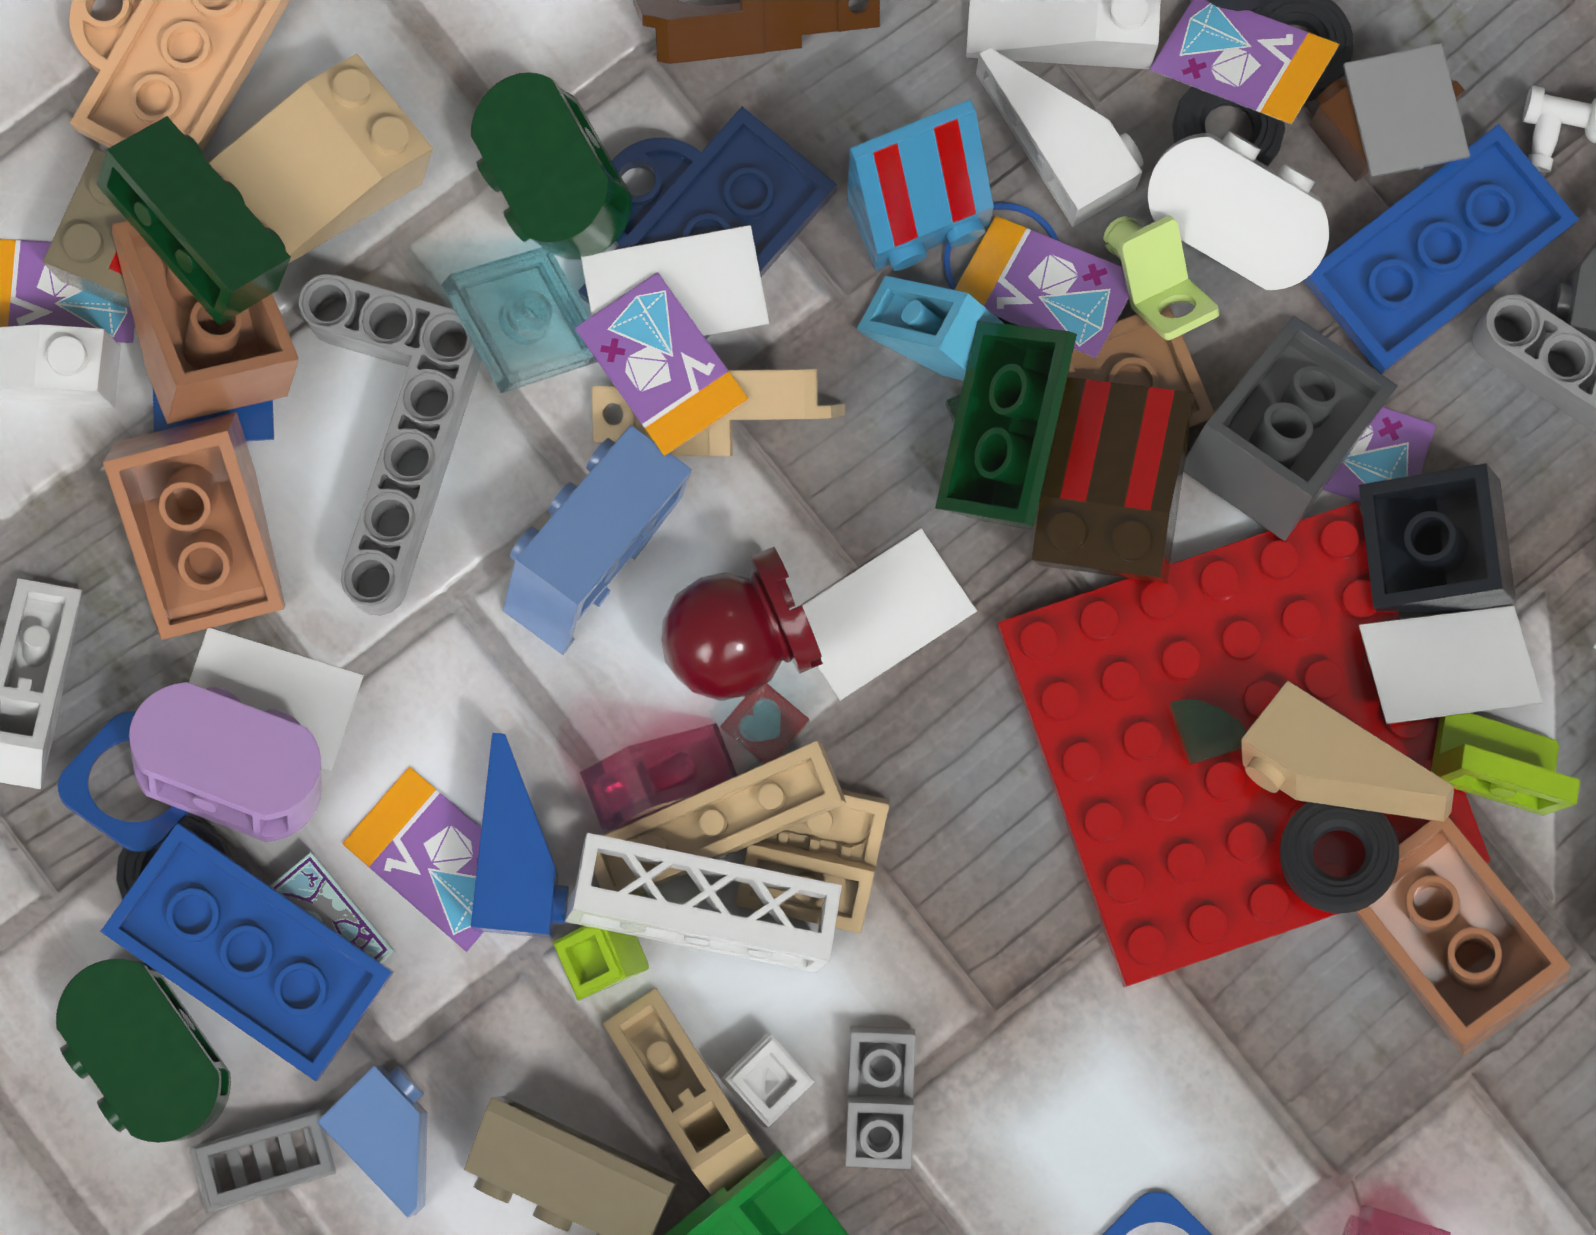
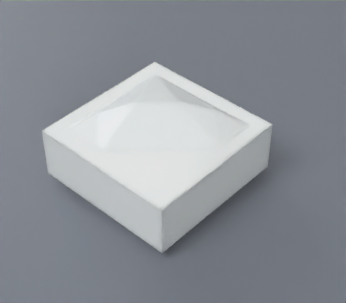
(767, 1080)

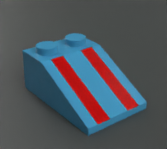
(920, 187)

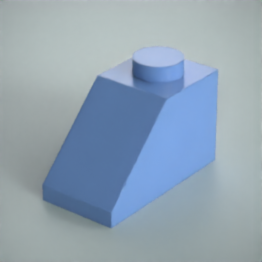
(385, 1134)

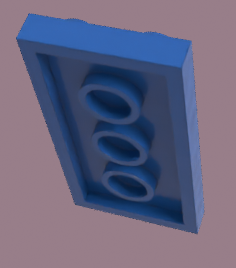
(1440, 249)
(247, 951)

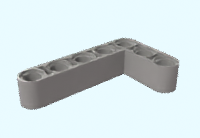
(1528, 358)
(407, 428)

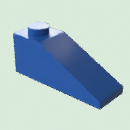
(515, 869)

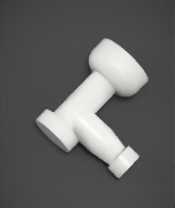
(1548, 114)

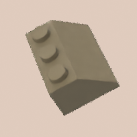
(566, 1173)

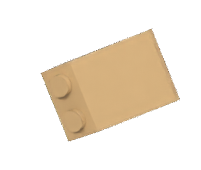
(326, 157)

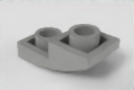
(880, 1097)

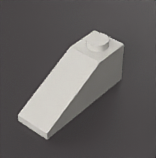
(1067, 31)
(1065, 140)
(58, 365)
(33, 676)

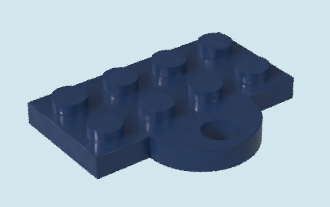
(735, 182)

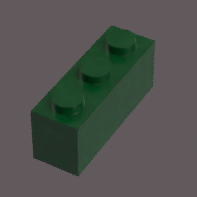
(193, 219)

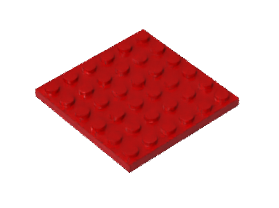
(1192, 852)

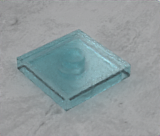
(521, 317)

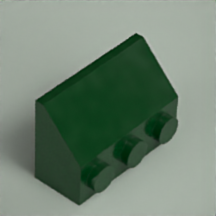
(1005, 423)

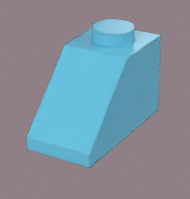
(925, 324)

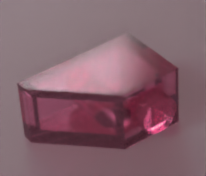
(656, 775)

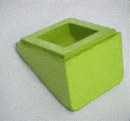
(599, 959)

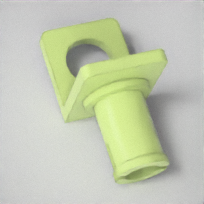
(1158, 274)

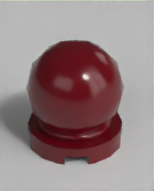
(734, 631)

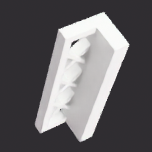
(698, 927)

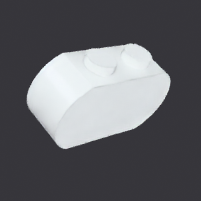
(1241, 209)

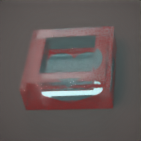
(765, 724)

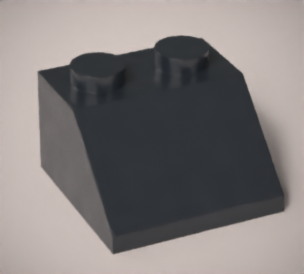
(1437, 541)

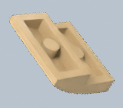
(828, 848)

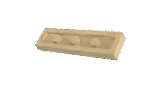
(731, 814)

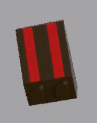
(1114, 480)

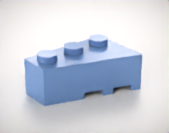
(592, 535)

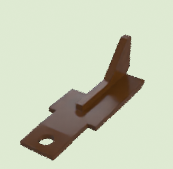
(745, 28)

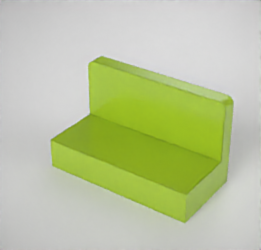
(1502, 764)

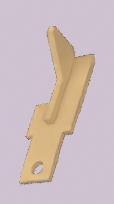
(770, 396)

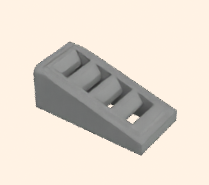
(207, 1176)

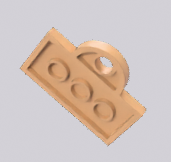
(167, 62)

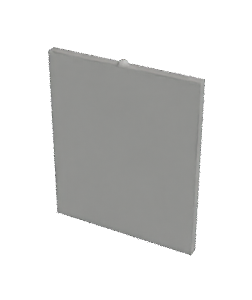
(1406, 110)

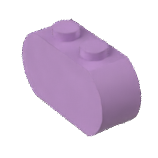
(226, 760)

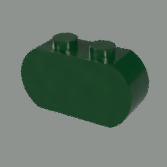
(549, 167)
(141, 1052)

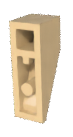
(1334, 762)
(684, 1093)

